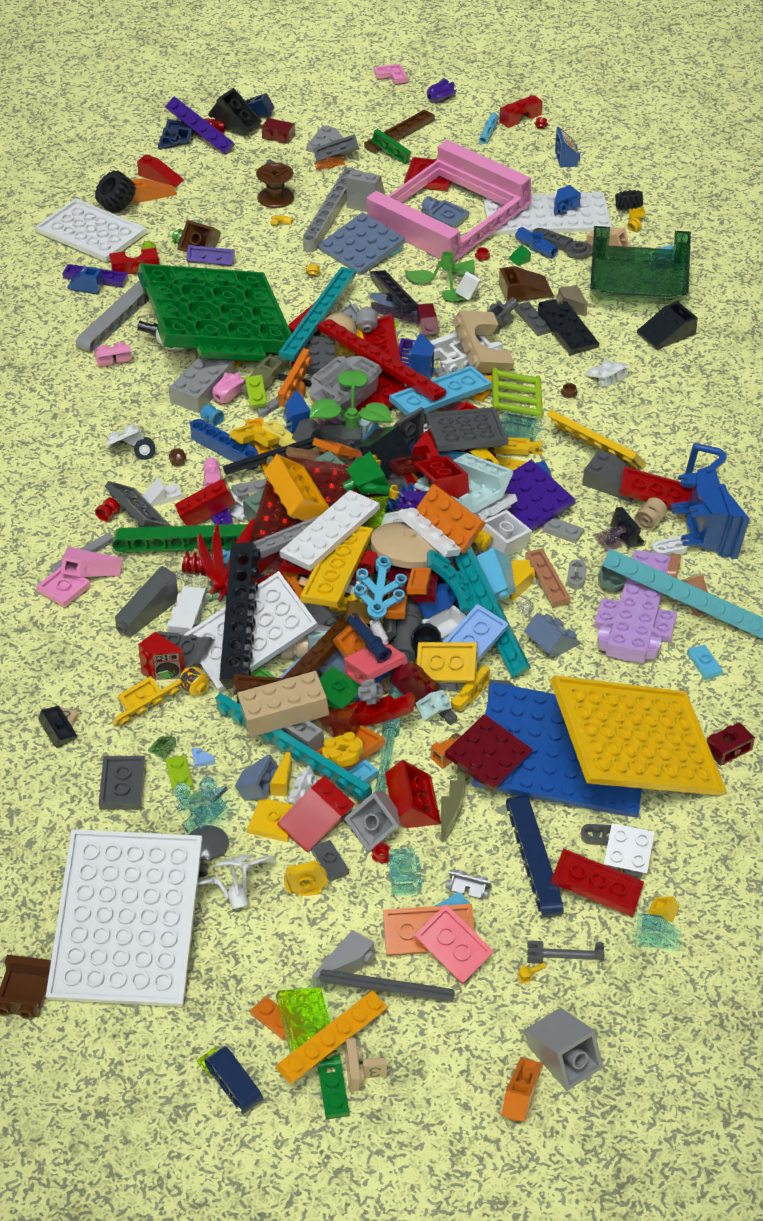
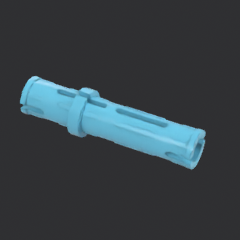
(490, 125)

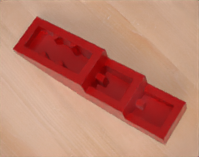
(385, 709)

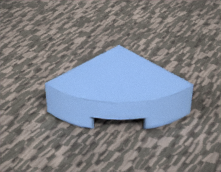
(202, 758)

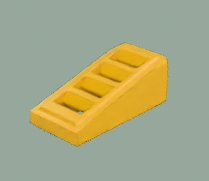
(280, 782)

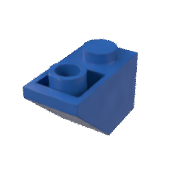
(566, 199)
(87, 280)
(444, 600)

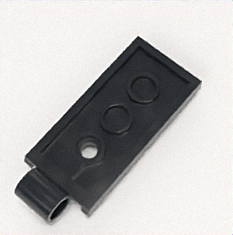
(567, 326)

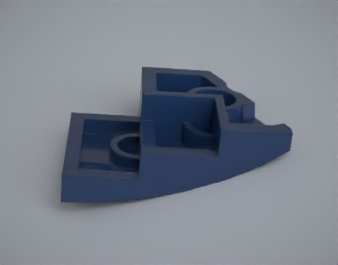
(175, 133)

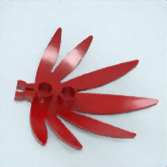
(215, 568)

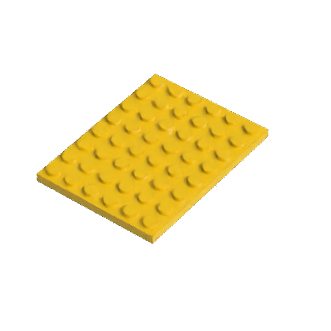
(637, 736)

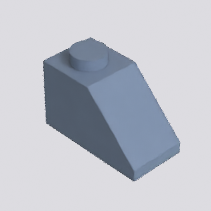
(256, 779)

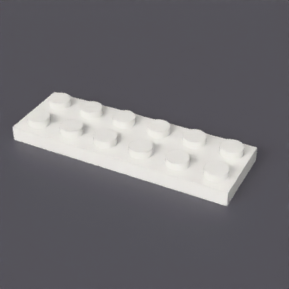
(329, 530)

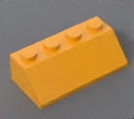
(295, 489)

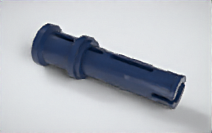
(373, 643)

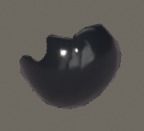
(425, 633)

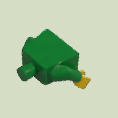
(369, 477)

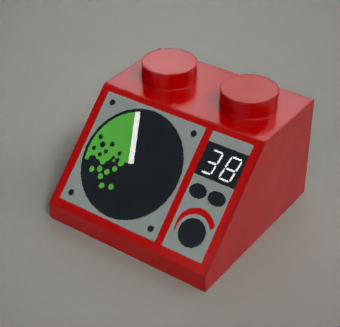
(160, 658)

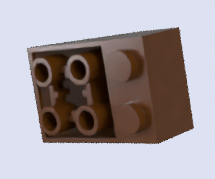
(523, 284)

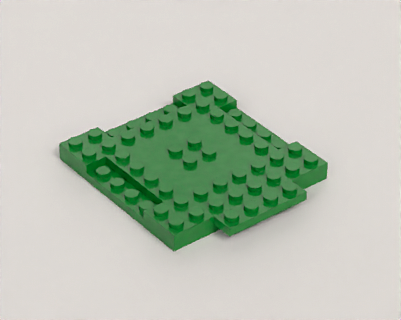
(215, 311)

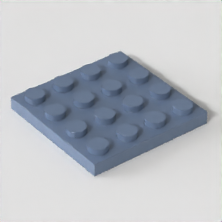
(361, 243)

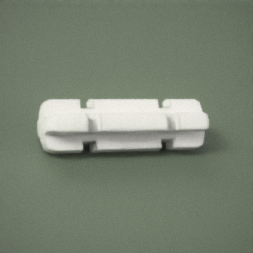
(378, 630)

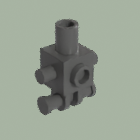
(502, 313)

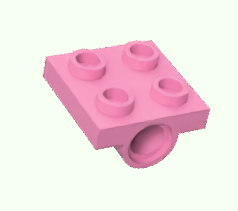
(120, 351)

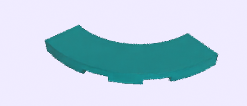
(454, 578)

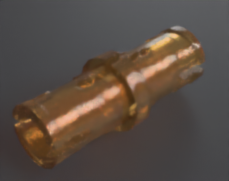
(329, 162)

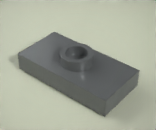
(330, 860)

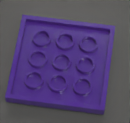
(537, 495)

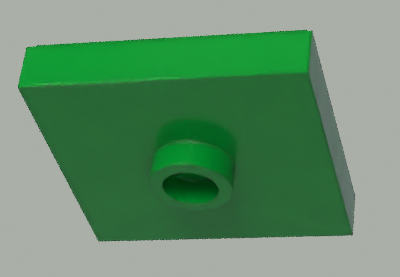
(339, 688)

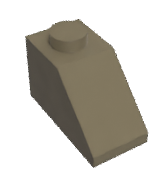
(574, 297)

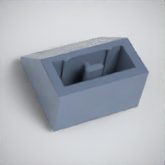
(551, 634)

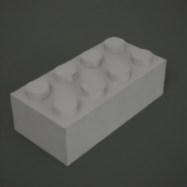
(196, 384)

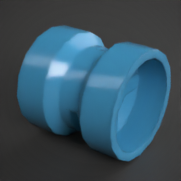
(211, 414)

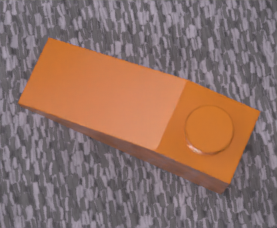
(151, 190)
(521, 1089)

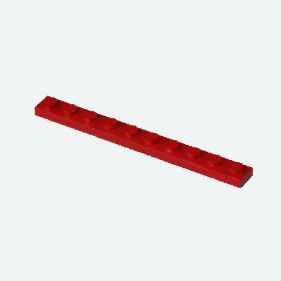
(387, 362)

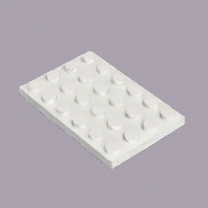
(90, 229)
(279, 624)

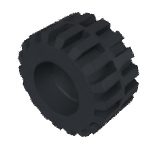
(115, 191)

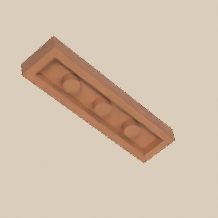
(548, 578)

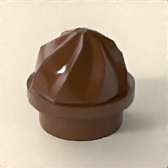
(177, 457)

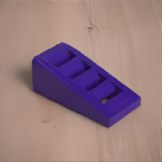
(405, 344)

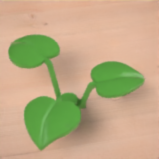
(447, 264)
(329, 409)

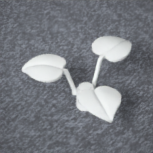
(237, 893)

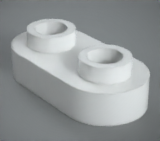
(669, 546)

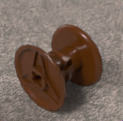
(275, 193)

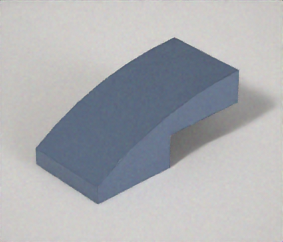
(381, 298)

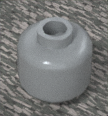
(367, 319)

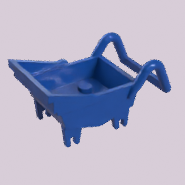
(711, 512)

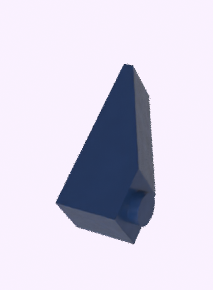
(261, 105)

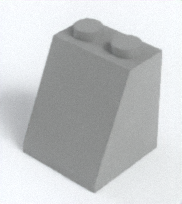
(360, 186)
(565, 1047)

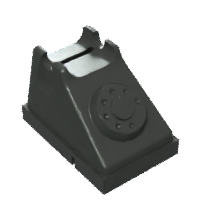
(234, 112)

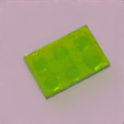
(302, 1014)

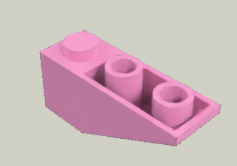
(89, 564)

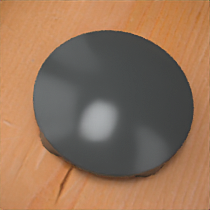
(214, 841)

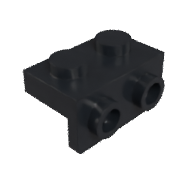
(631, 536)

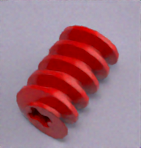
(193, 564)

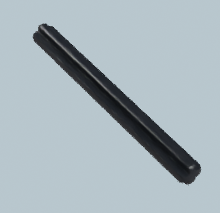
(262, 458)

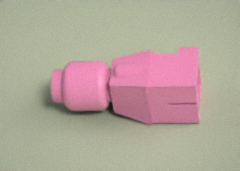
(211, 471)

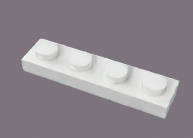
(429, 532)

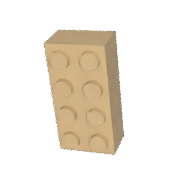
(283, 703)

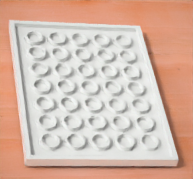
(125, 918)

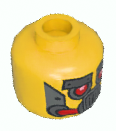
(194, 681)

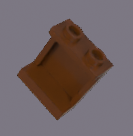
(24, 986)

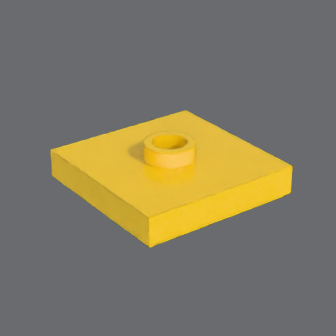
(266, 818)

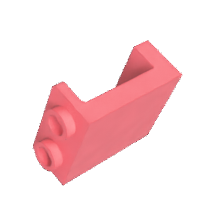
(363, 665)

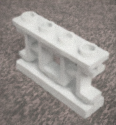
(452, 344)

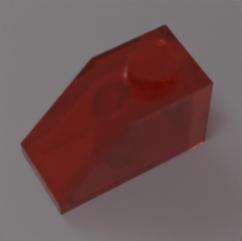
(341, 721)

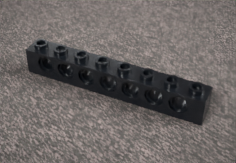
(240, 600)

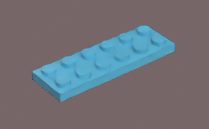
(457, 384)

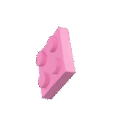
(63, 587)

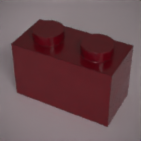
(278, 130)
(414, 680)

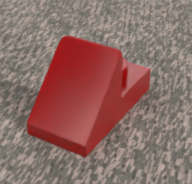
(425, 447)

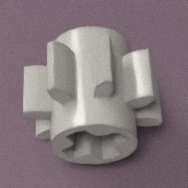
(370, 691)

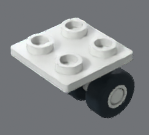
(143, 446)

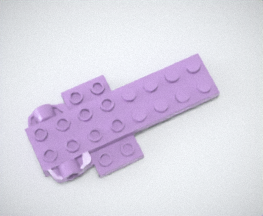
(635, 625)

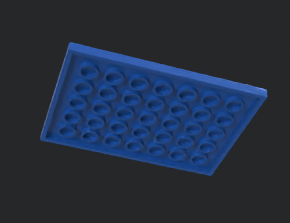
(553, 767)

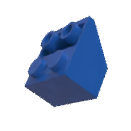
(422, 356)

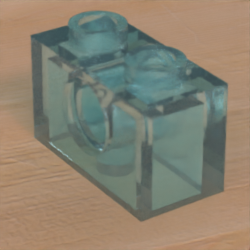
(403, 872)

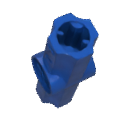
(536, 242)

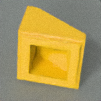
(665, 907)

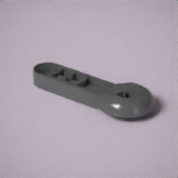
(574, 249)

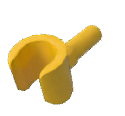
(525, 972)

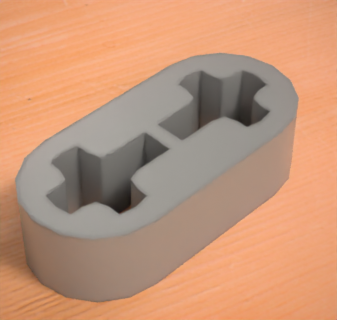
(576, 574)

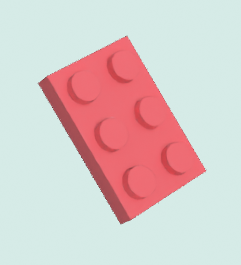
(453, 944)

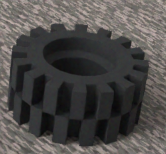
(629, 199)

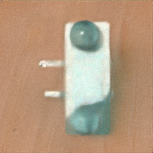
(203, 805)

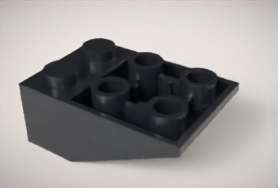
(669, 325)

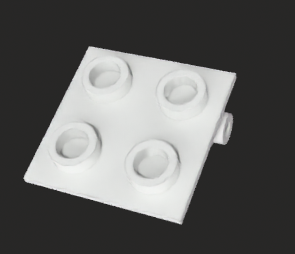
(608, 372)
(629, 848)

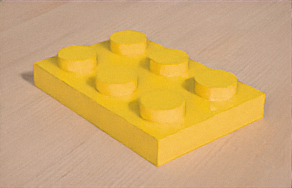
(449, 661)

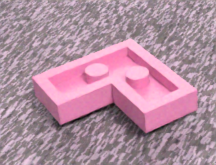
(394, 71)

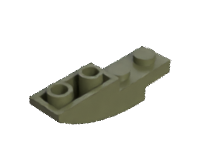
(269, 369)

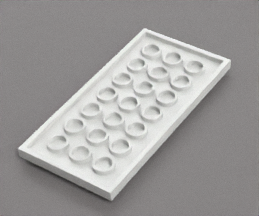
(540, 214)

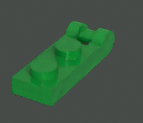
(333, 1088)

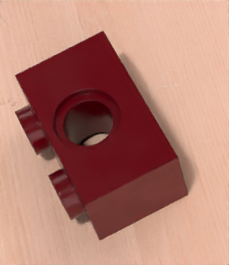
(730, 743)

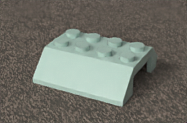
(486, 482)

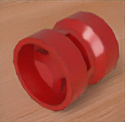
(107, 509)

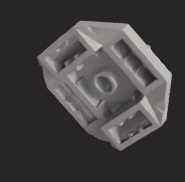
(326, 384)

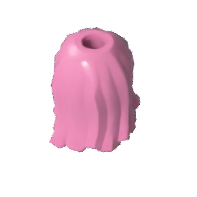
(228, 387)

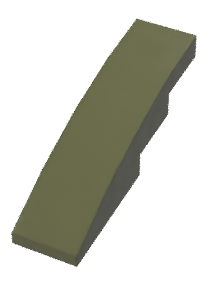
(452, 804)

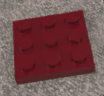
(488, 752)

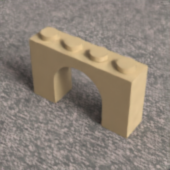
(483, 359)

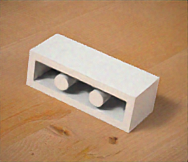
(188, 610)

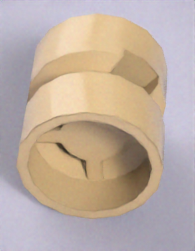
(651, 514)
(299, 649)

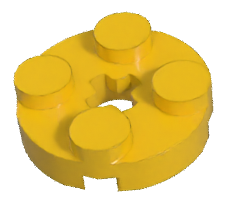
(334, 748)
(312, 872)

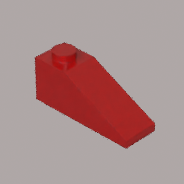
(156, 170)

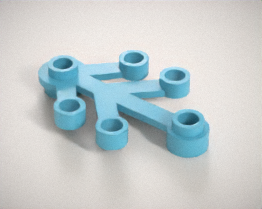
(383, 566)

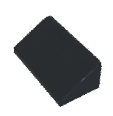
(56, 726)

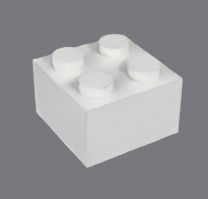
(508, 533)

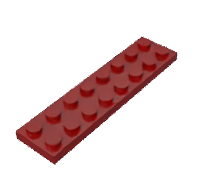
(386, 339)

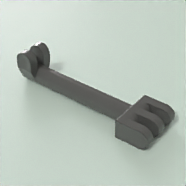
(537, 952)

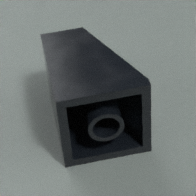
(386, 444)

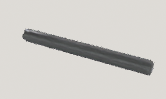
(386, 985)

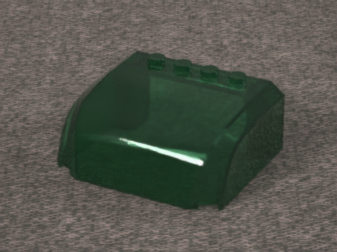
(639, 272)

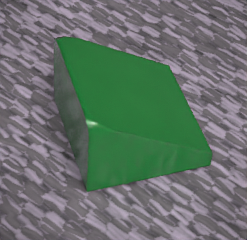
(520, 256)

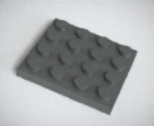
(466, 429)

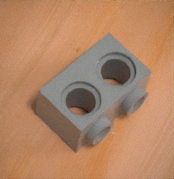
(307, 734)

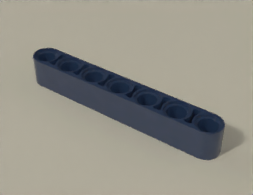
(535, 856)

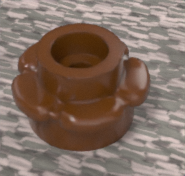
(569, 390)

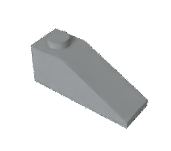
(348, 957)

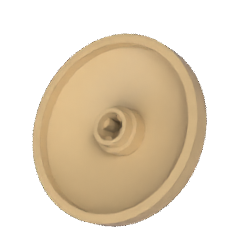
(401, 545)

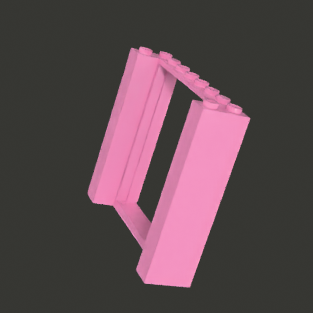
(463, 168)

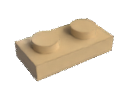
(353, 1057)

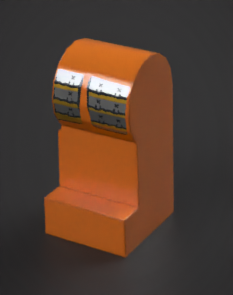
(439, 750)

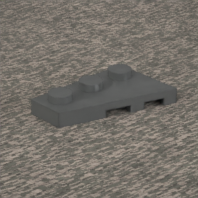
(192, 646)

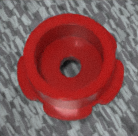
(541, 123)
(482, 253)
(381, 848)

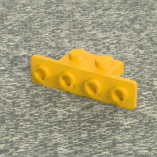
(140, 696)

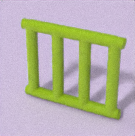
(537, 390)

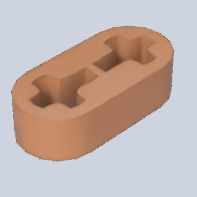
(674, 565)

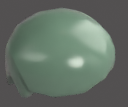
(608, 577)

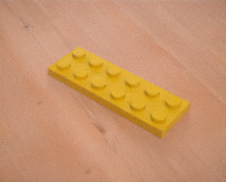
(593, 438)
(334, 573)

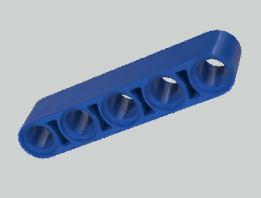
(220, 442)

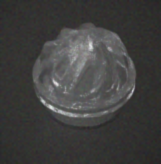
(525, 608)

